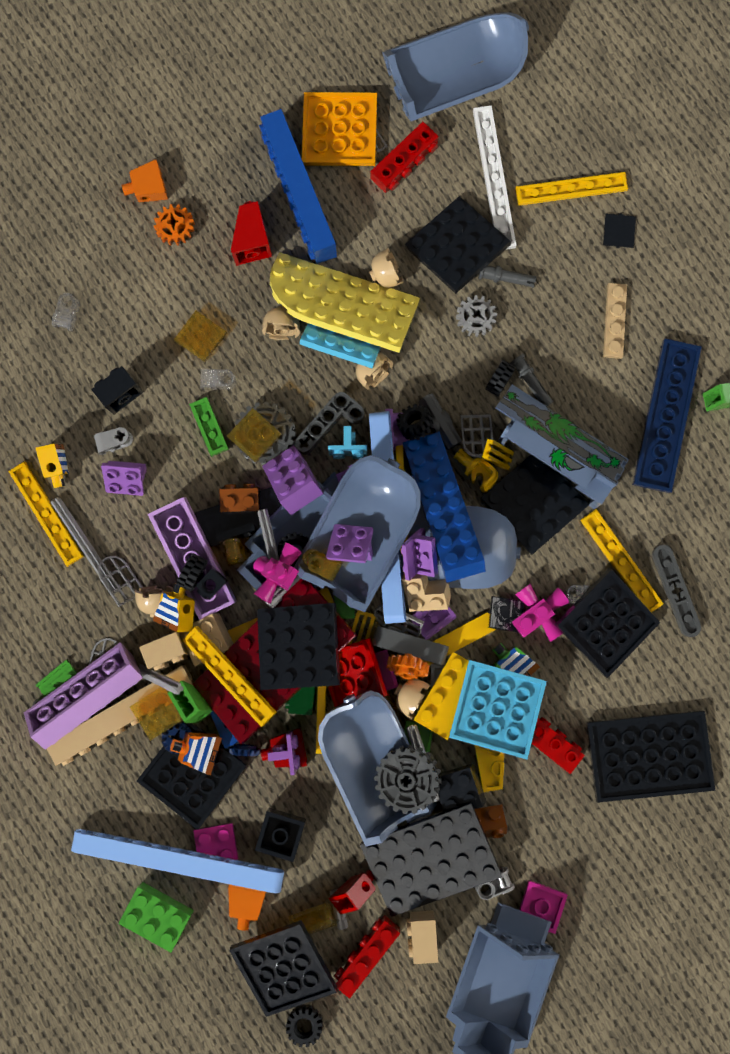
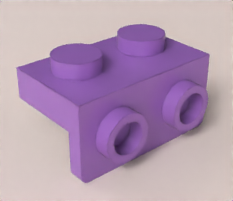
(433, 621)

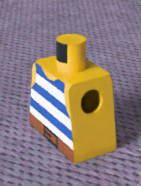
(48, 457)
(175, 610)

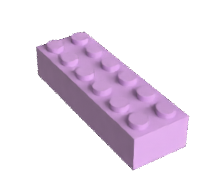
(181, 537)
(82, 696)

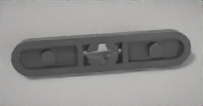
(683, 609)

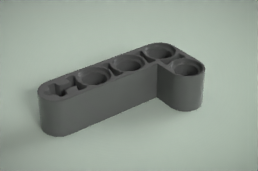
(325, 425)
(409, 644)

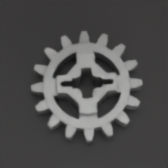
(481, 321)

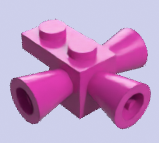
(276, 572)
(539, 612)

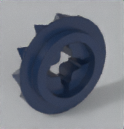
(167, 740)
(244, 750)

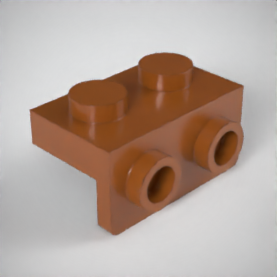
(239, 499)
(492, 821)

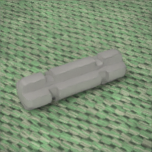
(341, 920)

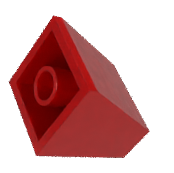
(249, 236)

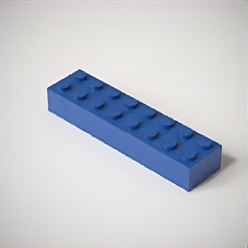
(297, 187)
(444, 508)

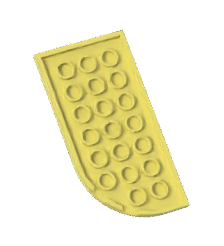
(342, 302)

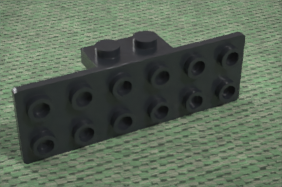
(227, 525)

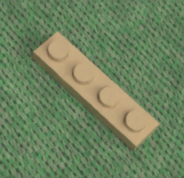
(615, 320)

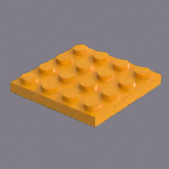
(339, 129)

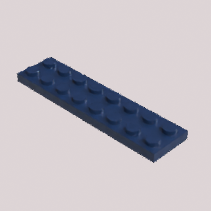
(667, 416)

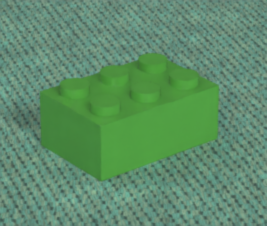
(156, 917)

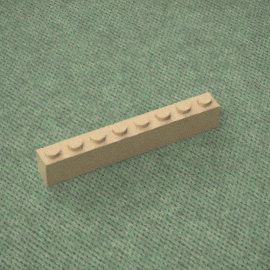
(106, 723)

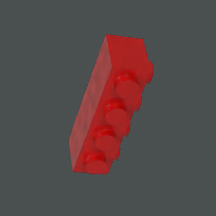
(404, 157)
(555, 746)
(366, 957)

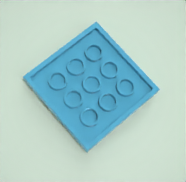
(340, 345)
(498, 709)

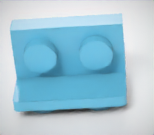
(349, 447)

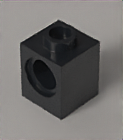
(217, 577)

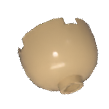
(385, 269)
(280, 324)
(372, 377)
(149, 598)
(411, 696)

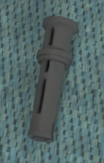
(498, 274)
(527, 373)

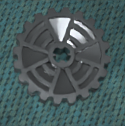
(281, 421)
(419, 768)

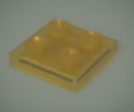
(200, 336)
(254, 435)
(156, 713)

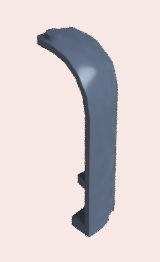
(441, 68)
(372, 496)
(496, 541)
(352, 744)

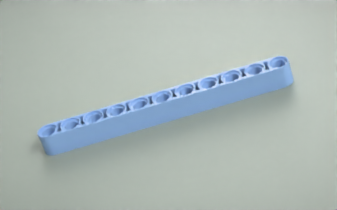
(392, 585)
(178, 861)

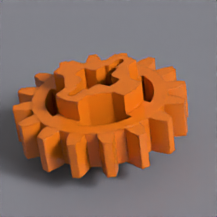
(165, 223)
(407, 666)

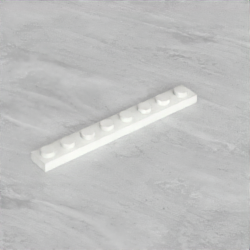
(493, 172)

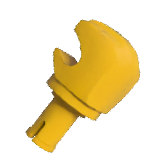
(478, 467)

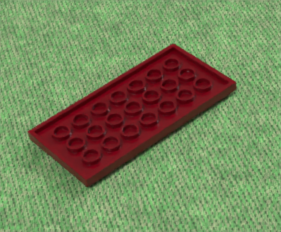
(245, 657)

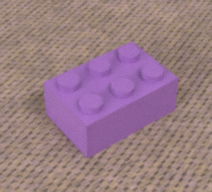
(292, 480)

